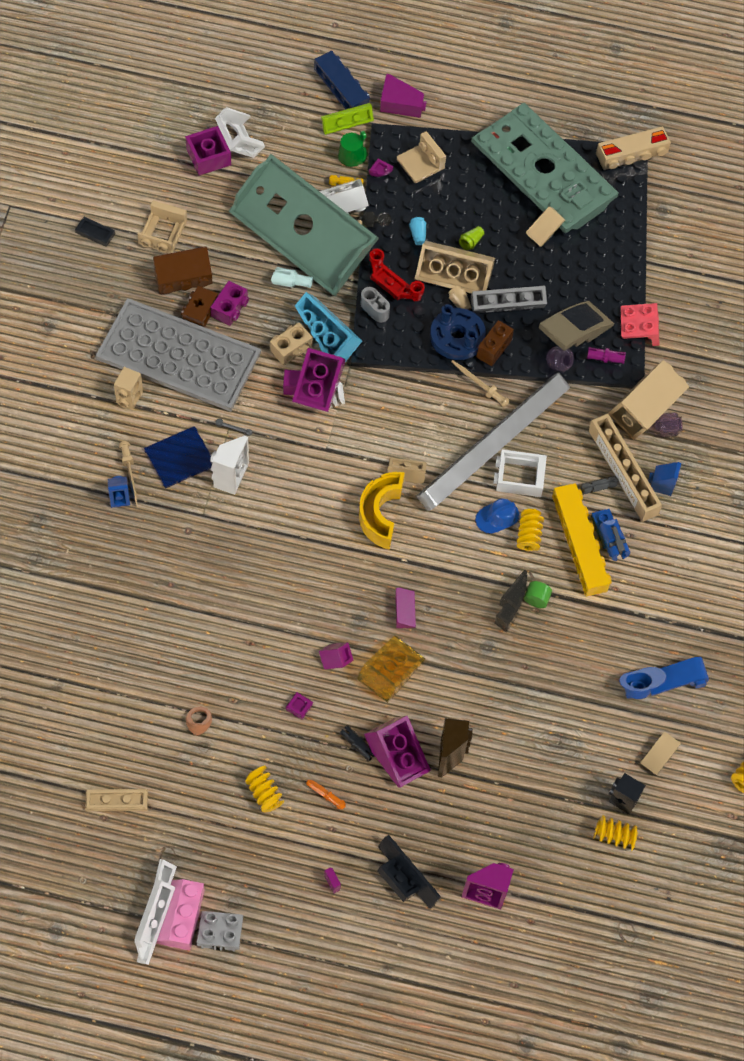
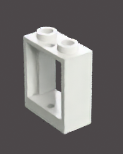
(524, 459)

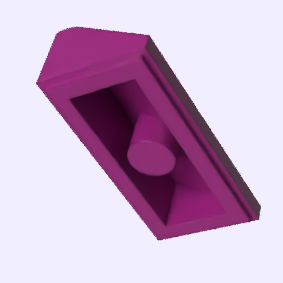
(405, 608)

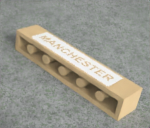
(625, 468)

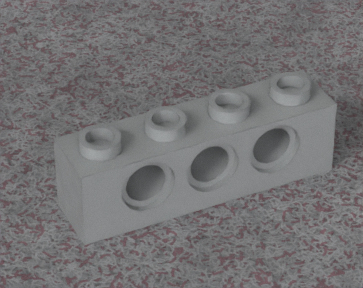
(508, 299)

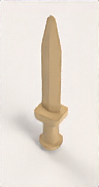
(491, 392)
(127, 460)

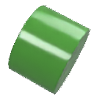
(538, 594)

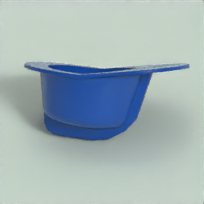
(497, 516)
(641, 682)

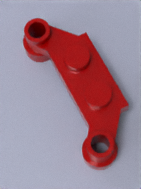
(391, 282)

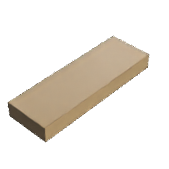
(117, 800)

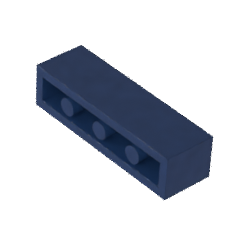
(340, 81)

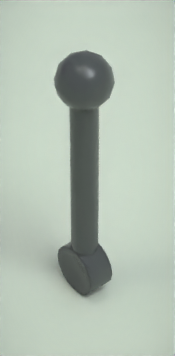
(219, 422)

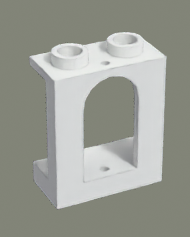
(242, 142)

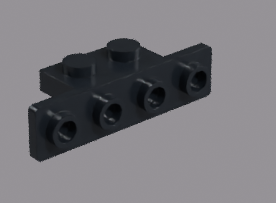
(404, 875)

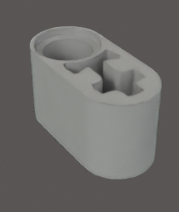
(377, 306)

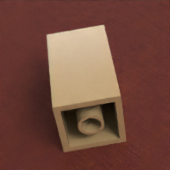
(648, 399)

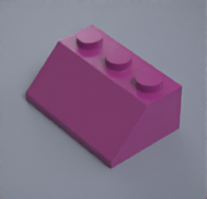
(489, 885)

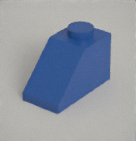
(664, 478)
(118, 491)

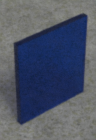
(179, 457)

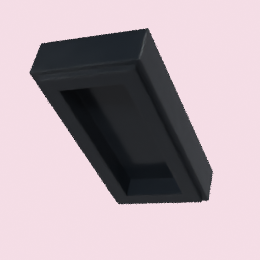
(95, 231)

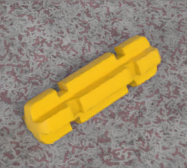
(333, 180)

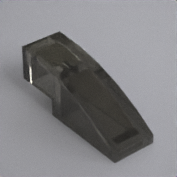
(511, 602)

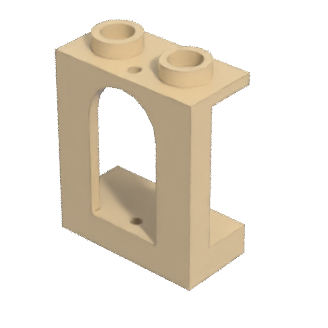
(165, 212)

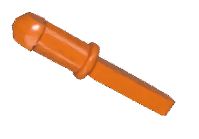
(325, 793)

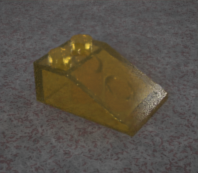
(390, 668)

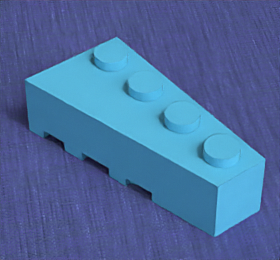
(327, 328)

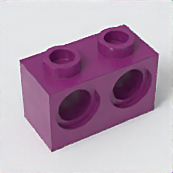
(226, 302)

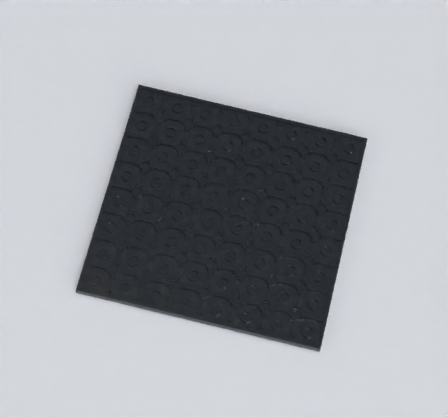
(593, 263)

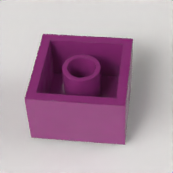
(208, 150)

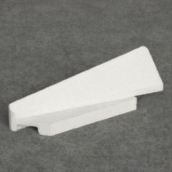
(155, 911)

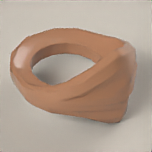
(198, 728)

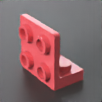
(640, 321)

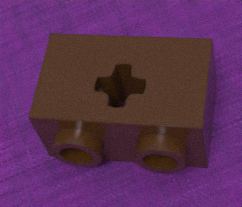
(199, 306)
(495, 343)

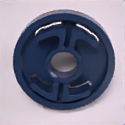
(458, 320)

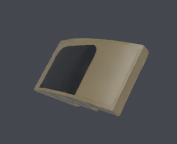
(576, 325)

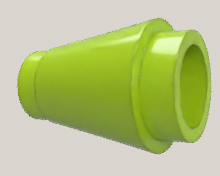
(471, 238)

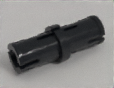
(358, 742)

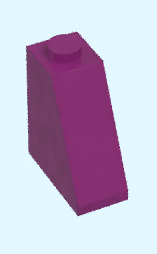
(401, 98)

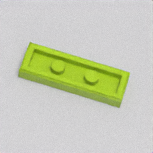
(347, 118)

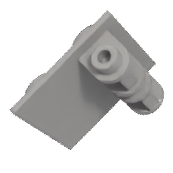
(220, 930)

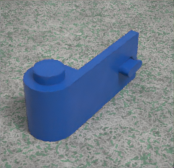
(682, 673)

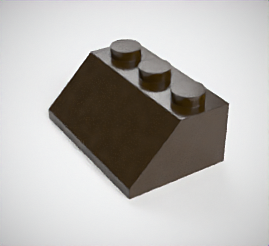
(453, 744)

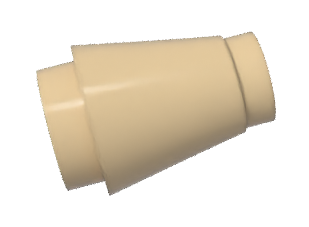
(459, 298)

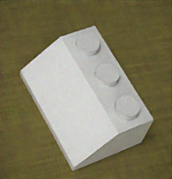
(348, 196)
(230, 464)

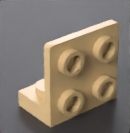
(423, 159)

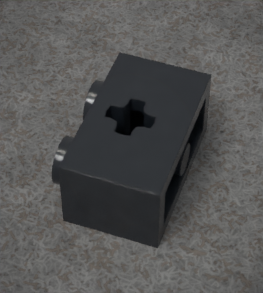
(626, 793)

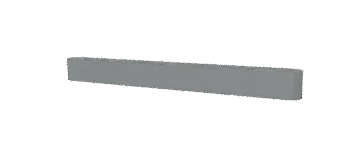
(492, 442)

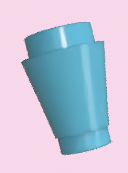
(418, 230)

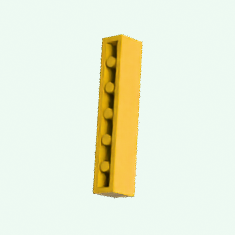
(580, 539)

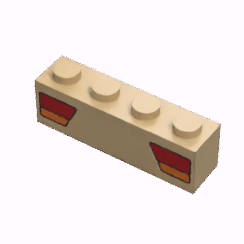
(633, 148)

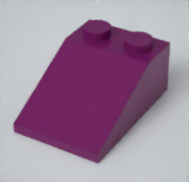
(318, 379)
(398, 750)

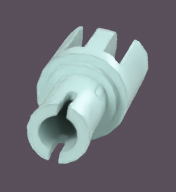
(290, 278)

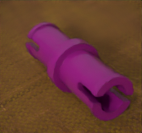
(606, 355)

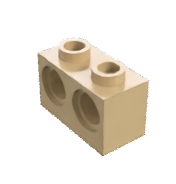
(293, 346)
(128, 388)

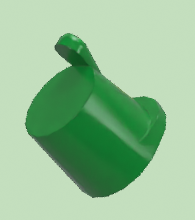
(352, 149)

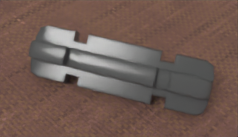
(598, 485)

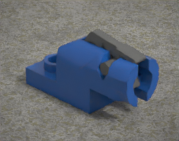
(610, 534)

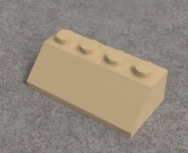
(454, 267)

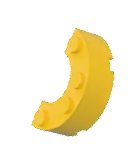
(374, 495)

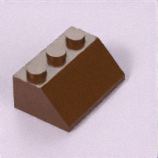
(182, 270)

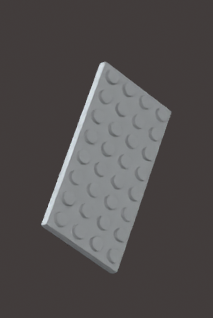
(179, 354)

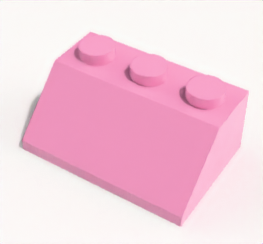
(182, 915)

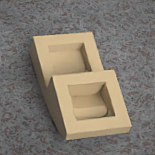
(660, 753)

